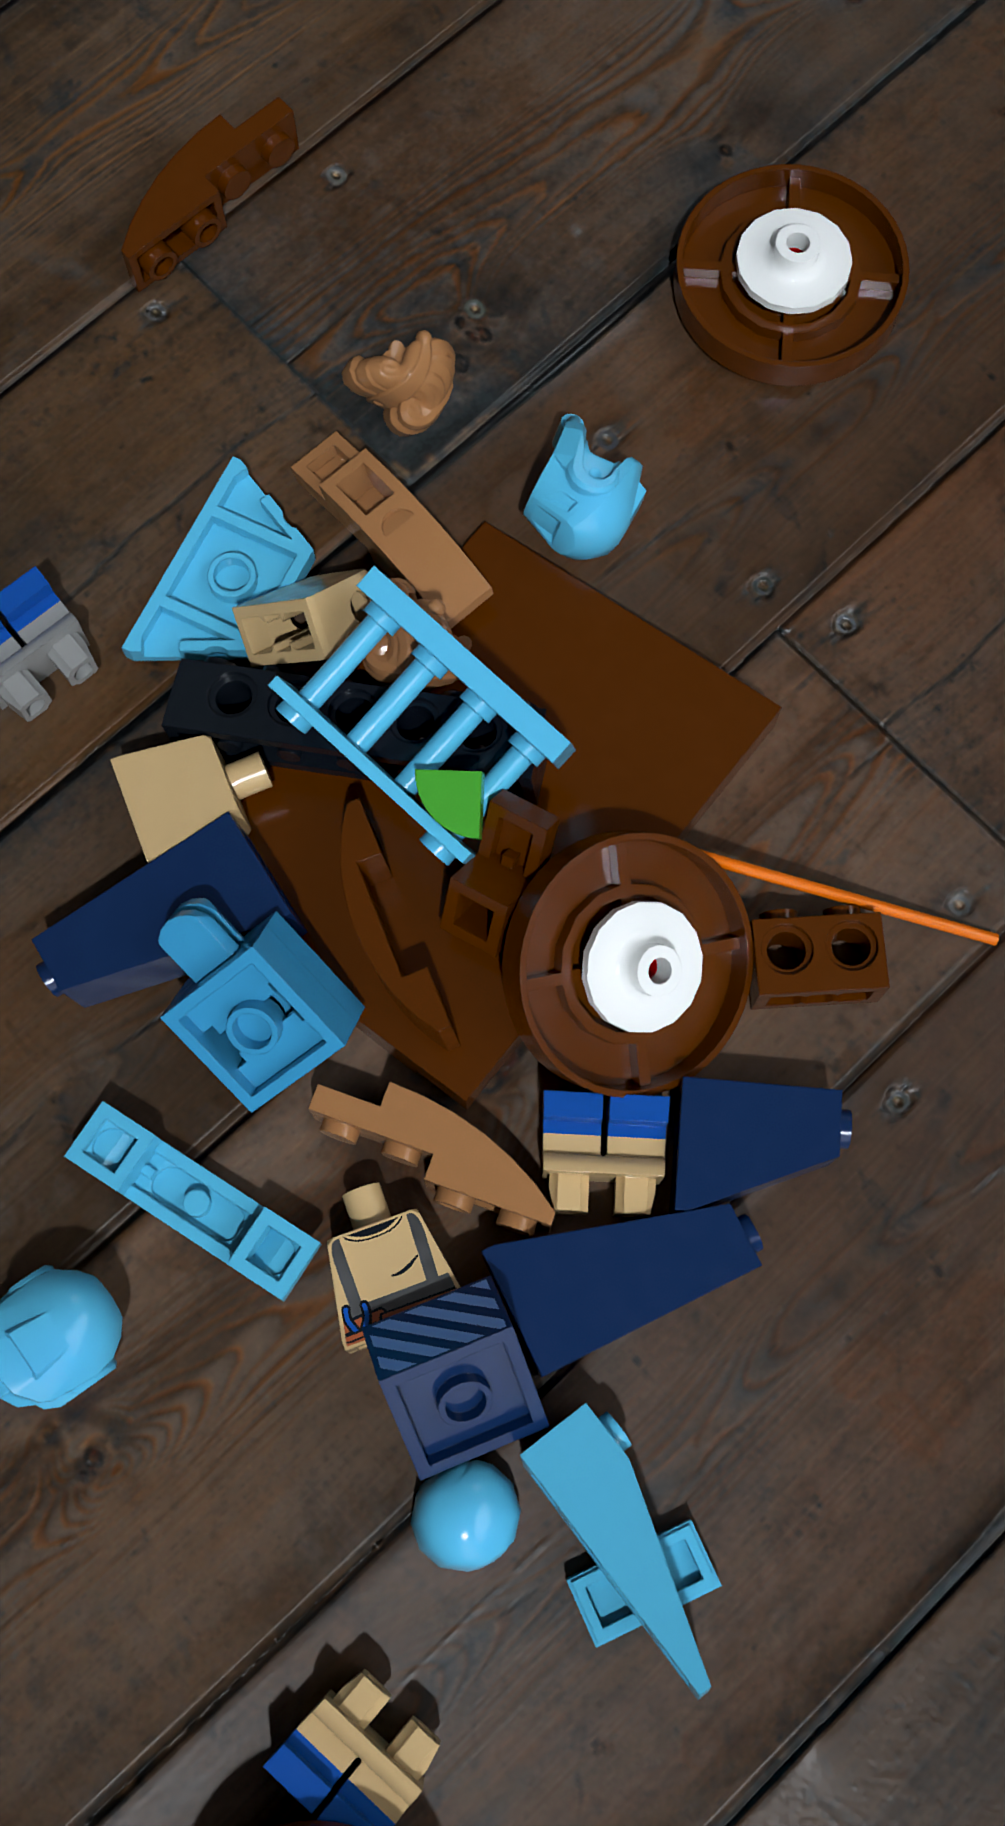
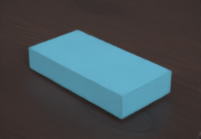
(605, 1610)

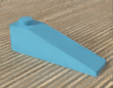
(599, 1498)

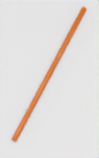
(854, 899)

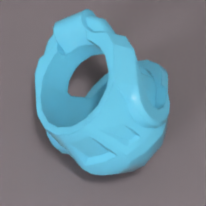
(582, 499)
(56, 1337)

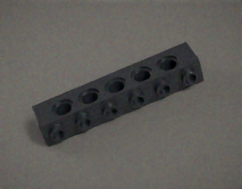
(212, 688)

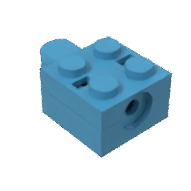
(254, 1003)

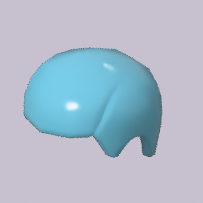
(466, 1516)

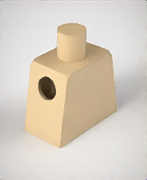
(331, 609)
(184, 788)

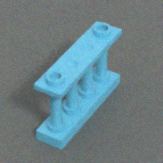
(434, 656)

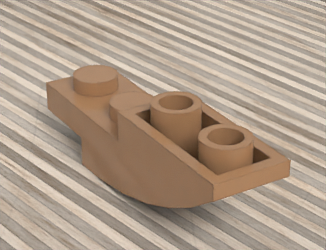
(392, 525)
(464, 1161)

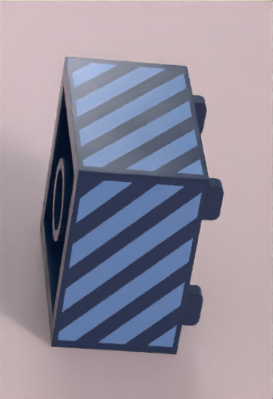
(455, 1377)

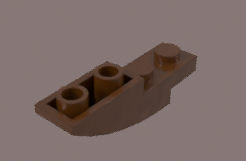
(187, 196)

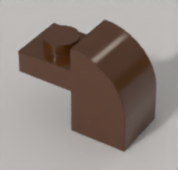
(488, 887)

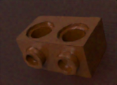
(819, 975)

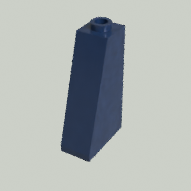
(113, 939)
(609, 1280)

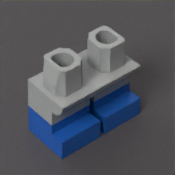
(50, 643)

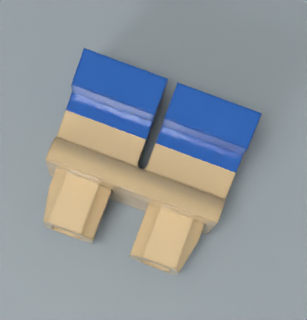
(632, 1149)
(331, 1739)

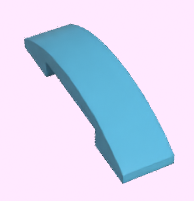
(193, 1201)

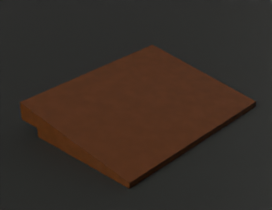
(652, 753)

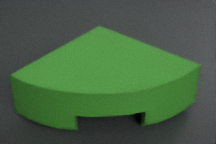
(454, 799)

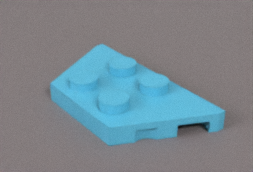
(228, 557)

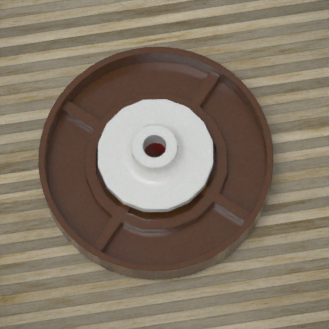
(790, 274)
(628, 962)

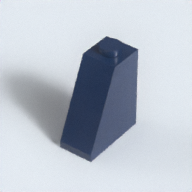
(750, 1137)

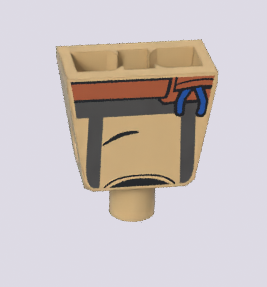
(382, 1264)

